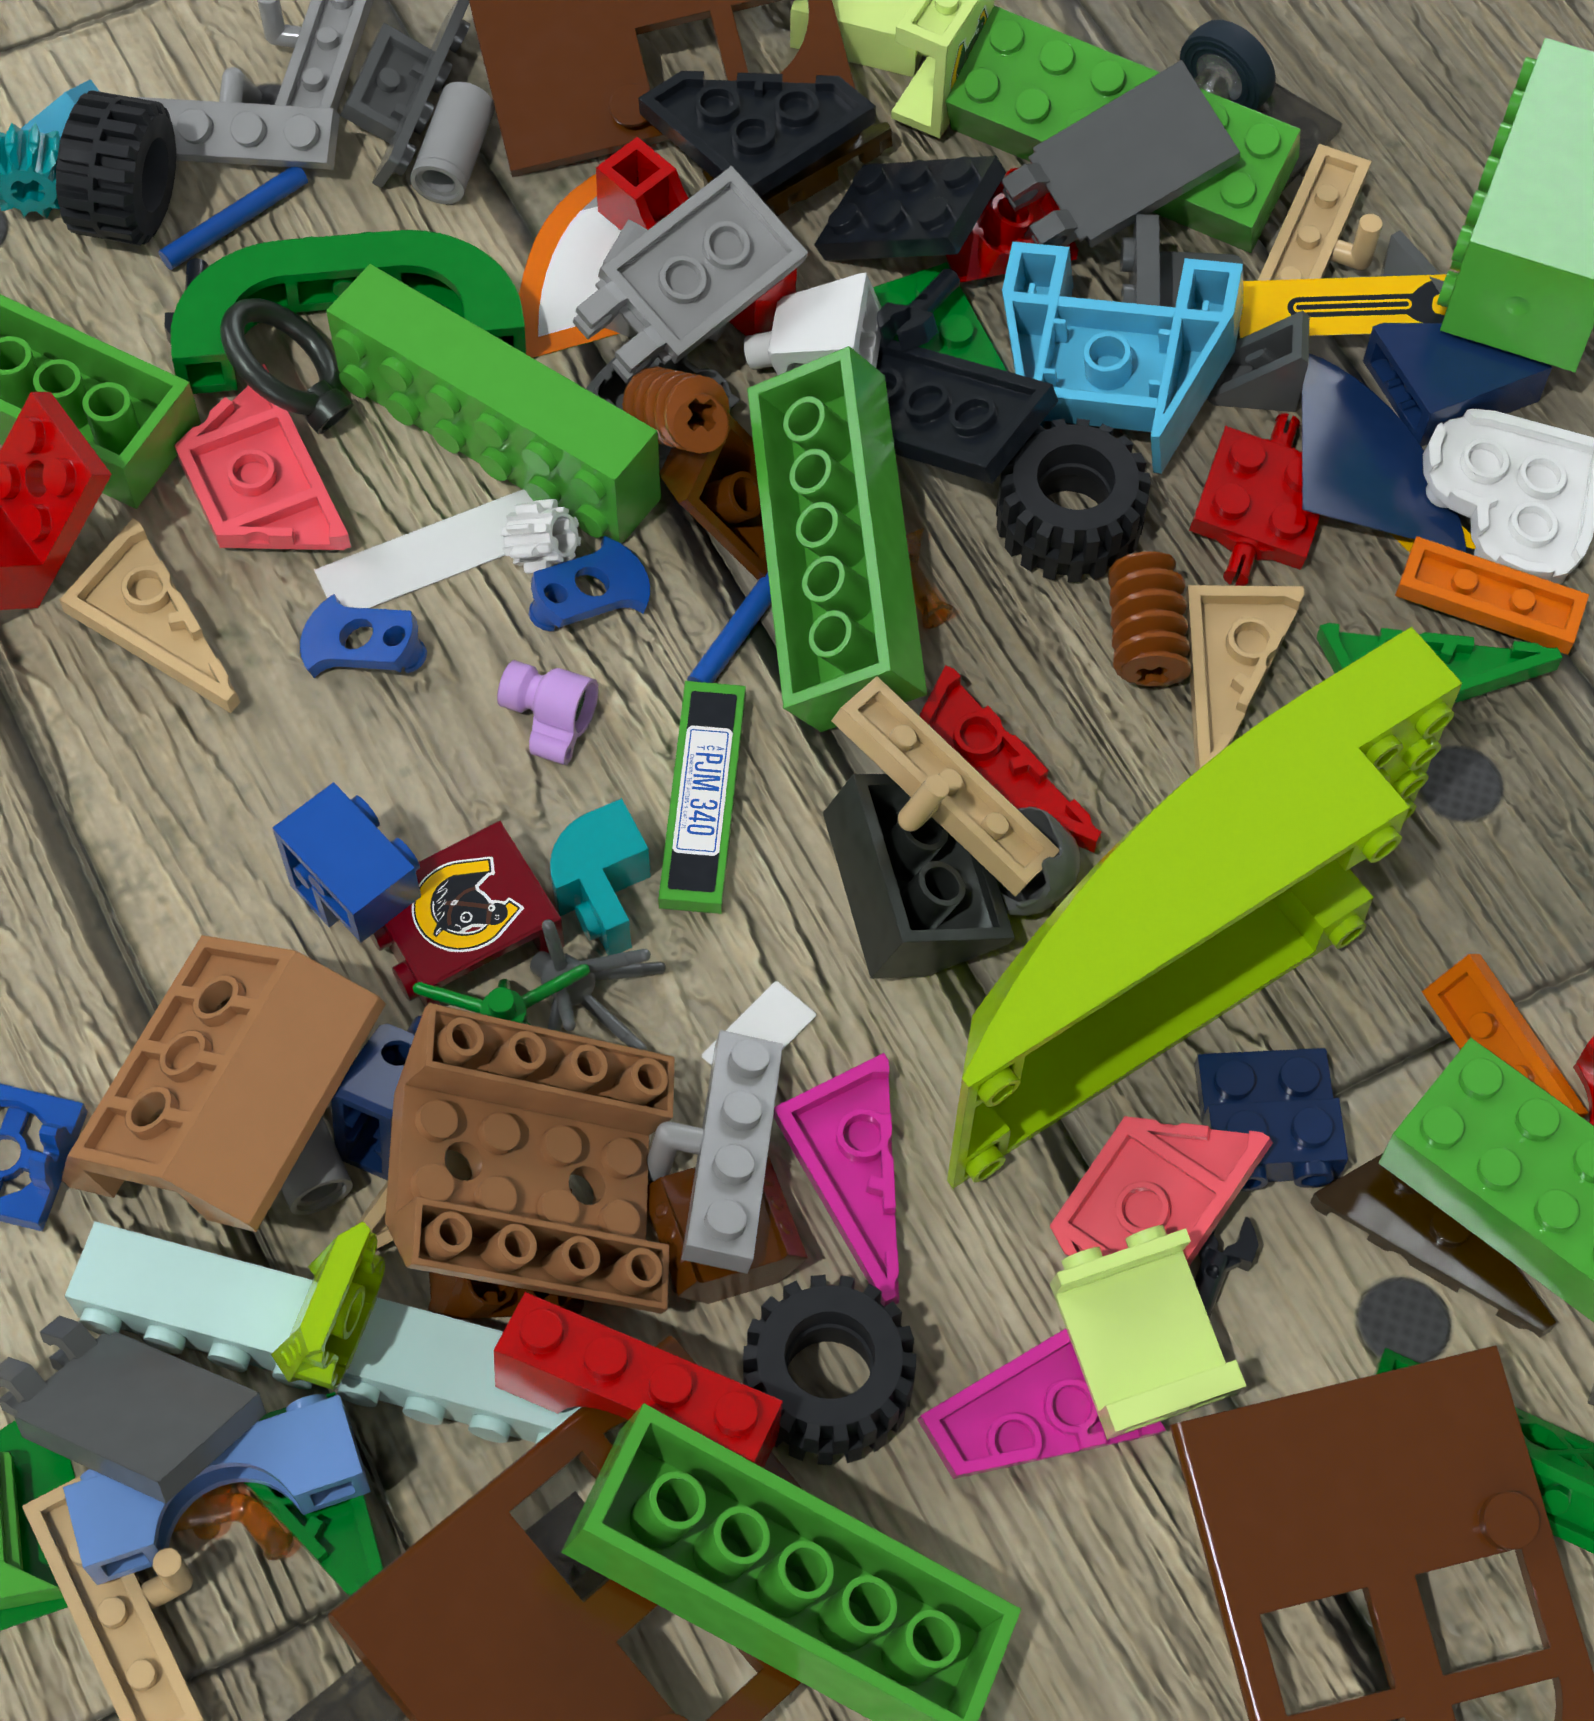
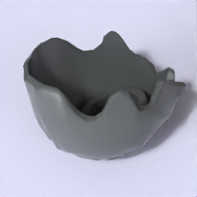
(1057, 873)

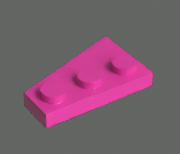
(1021, 1414)

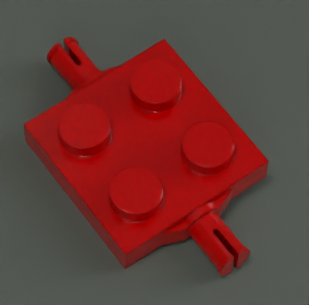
(1256, 500)

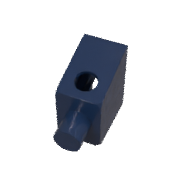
(366, 1097)

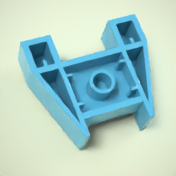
(1122, 359)

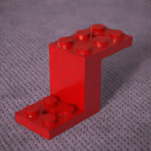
(45, 498)

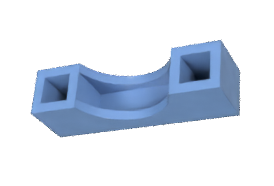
(300, 1453)

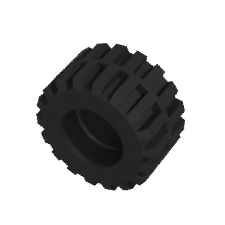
(116, 167)
(1080, 462)
(841, 1317)

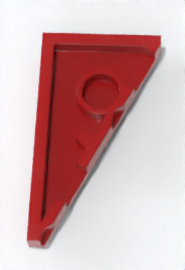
(1001, 756)

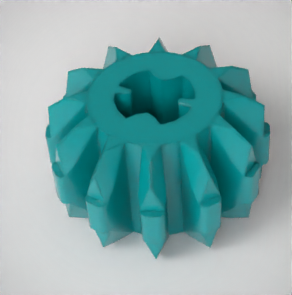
(28, 170)

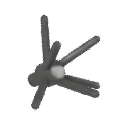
(603, 968)

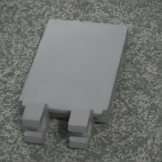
(691, 274)

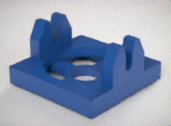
(60, 1130)

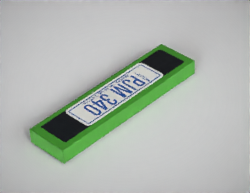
(702, 797)

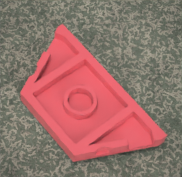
(258, 479)
(1155, 1178)

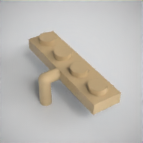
(1319, 217)
(943, 786)
(119, 1619)

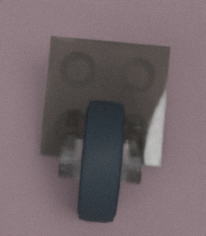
(1238, 68)

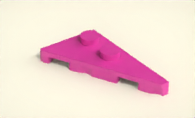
(846, 1151)

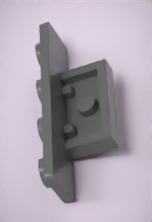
(395, 88)

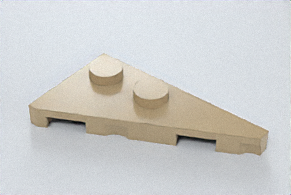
(137, 606)
(1232, 646)

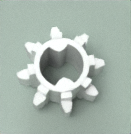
(540, 535)

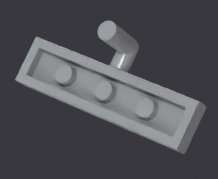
(321, 50)
(250, 132)
(729, 1150)

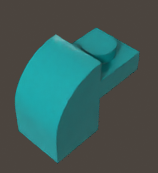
(591, 864)

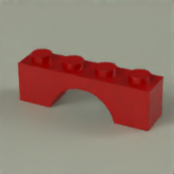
(646, 189)
(577, 1362)

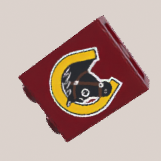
(471, 910)

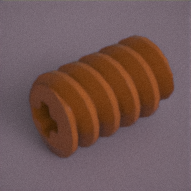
(683, 408)
(1148, 619)

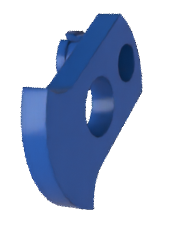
(562, 603)
(391, 646)

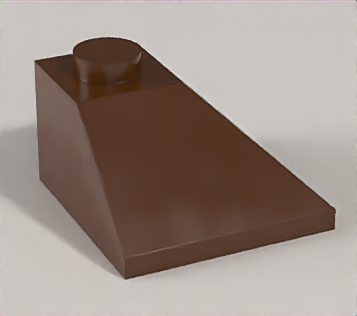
(723, 495)

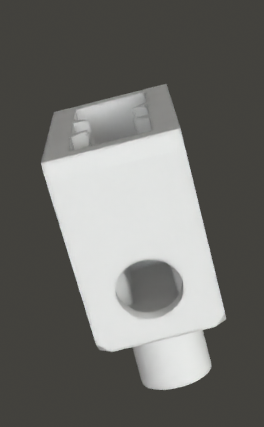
(818, 324)

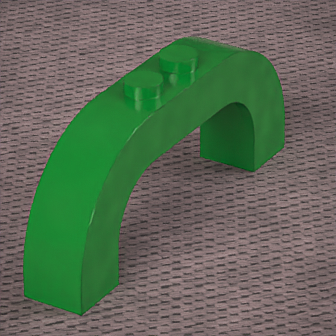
(317, 270)

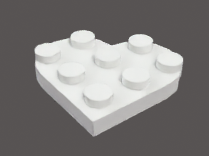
(1519, 486)

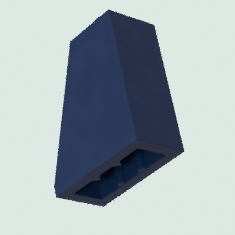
(1442, 375)

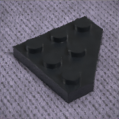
(756, 122)

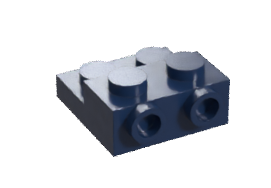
(1284, 1098)

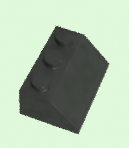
(914, 893)

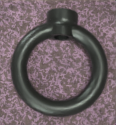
(323, 402)

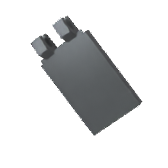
(1123, 160)
(127, 1409)

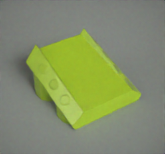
(334, 1310)

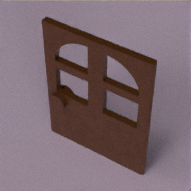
(574, 68)
(1364, 1495)
(493, 1632)

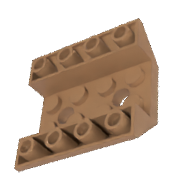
(226, 1081)
(526, 1117)

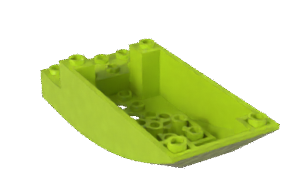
(1206, 899)

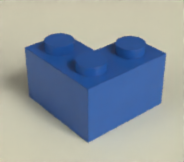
(346, 863)

